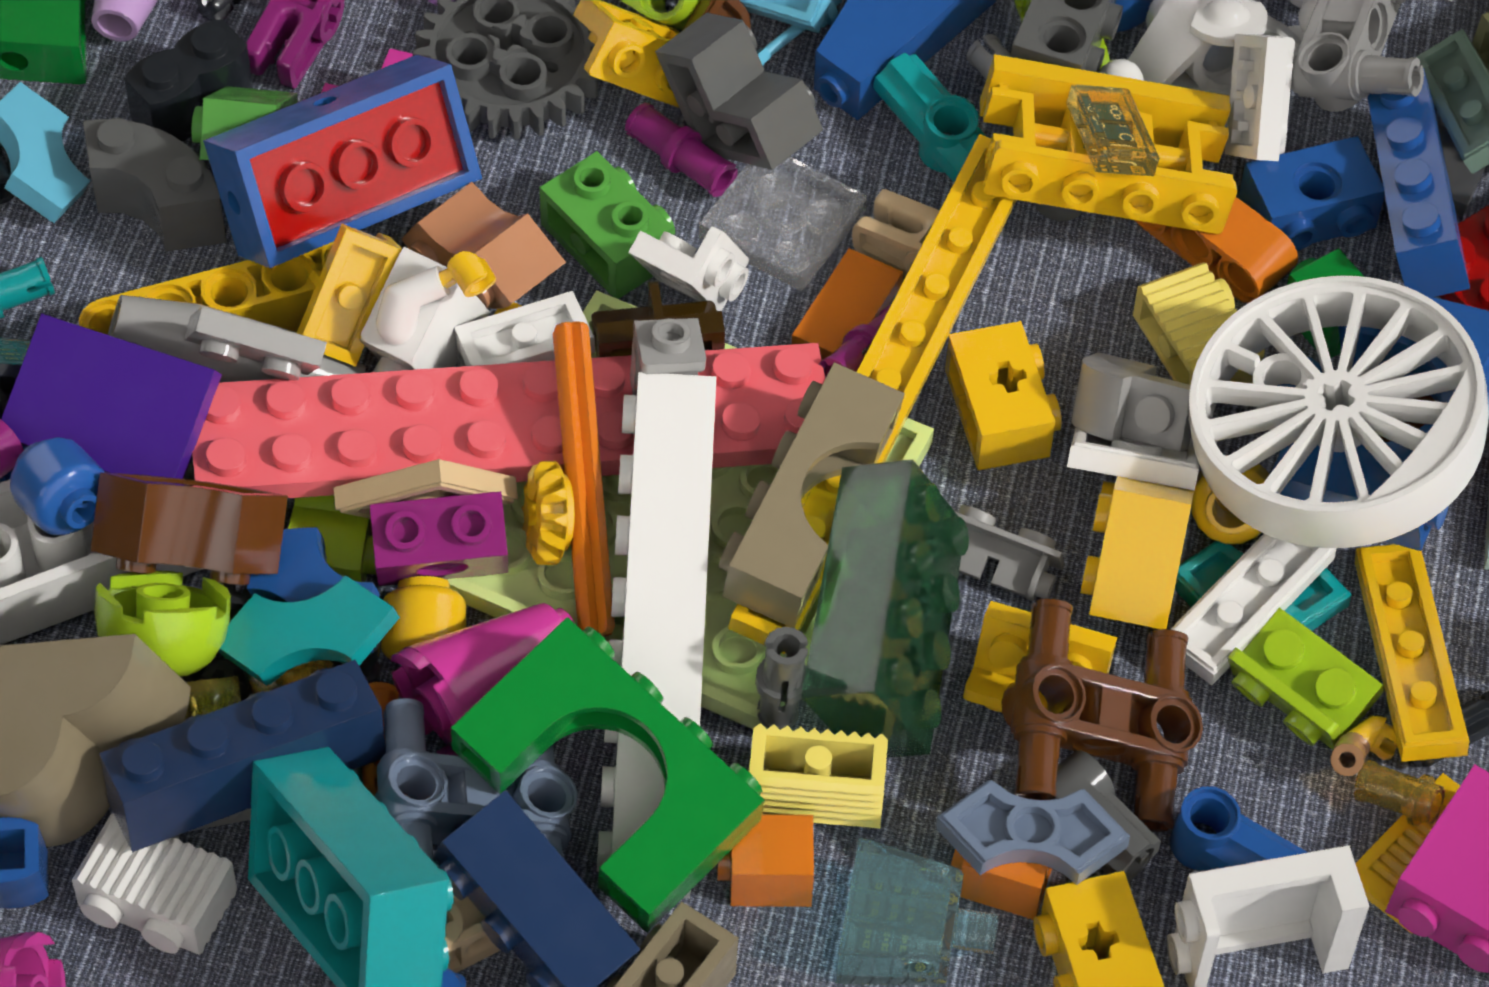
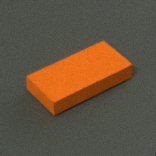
(849, 298)

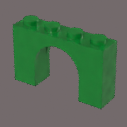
(577, 686)

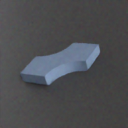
(1062, 833)

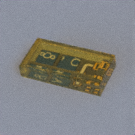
(1112, 130)

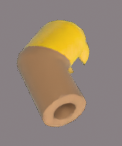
(1355, 745)

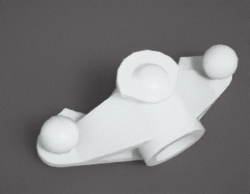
(1195, 39)

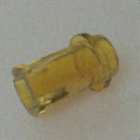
(1399, 792)

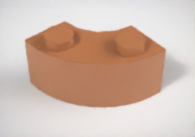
(508, 242)

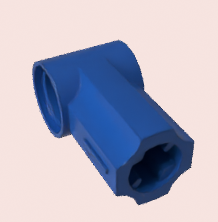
(1237, 837)

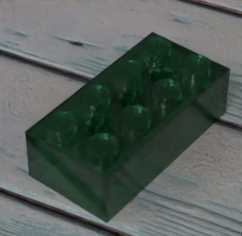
(886, 607)

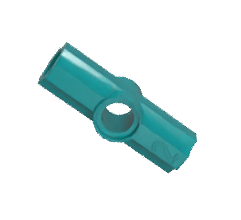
(928, 111)

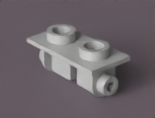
(1021, 557)

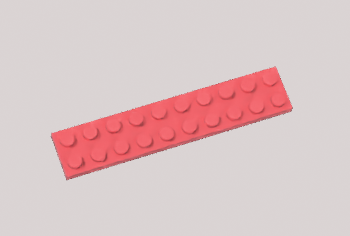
(492, 417)

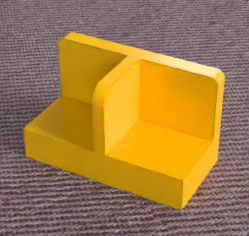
(348, 291)

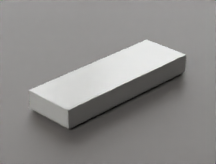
(1245, 599)

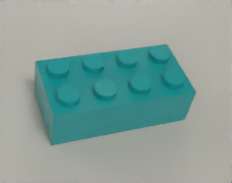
(346, 874)

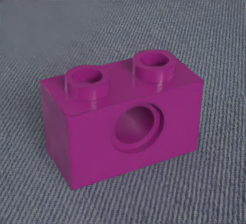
(439, 537)

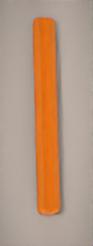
(584, 471)

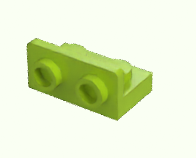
(1304, 679)

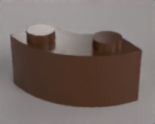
(188, 524)

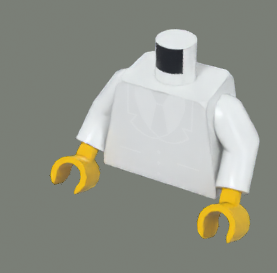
(421, 307)

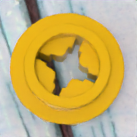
(548, 513)

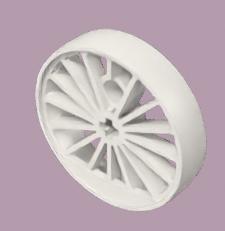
(1340, 410)

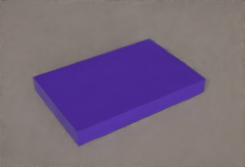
(112, 398)

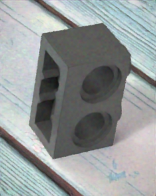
(1067, 32)

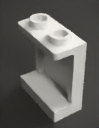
(1267, 905)

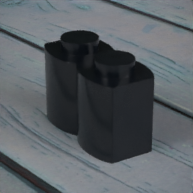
(174, 81)

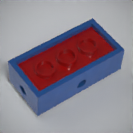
(343, 159)

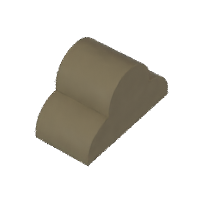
(63, 709)

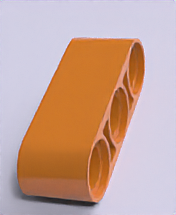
(1246, 254)

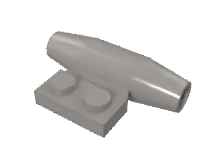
(223, 341)

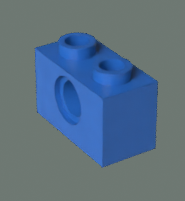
(1316, 192)

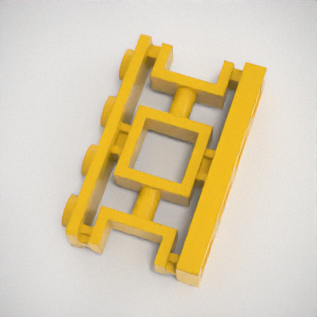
(1051, 167)

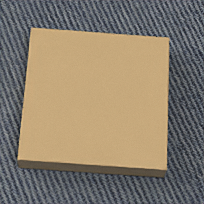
(421, 481)

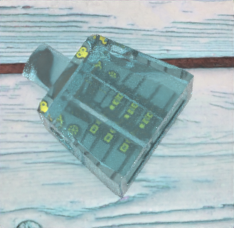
(906, 920)

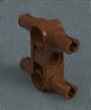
(1101, 714)

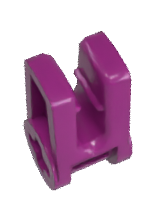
(307, 28)

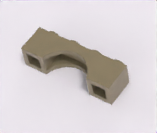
(781, 554)

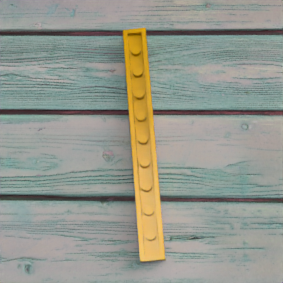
(913, 332)

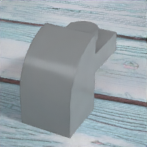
(1130, 402)

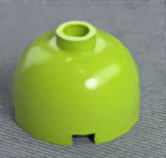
(172, 619)

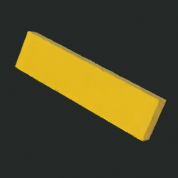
(1411, 653)

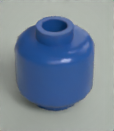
(56, 485)

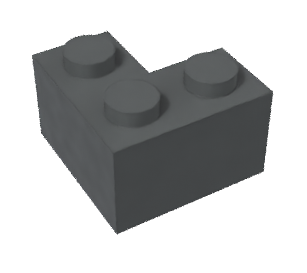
(732, 98)

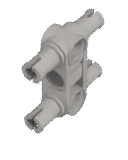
(1343, 58)

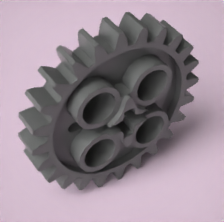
(512, 60)

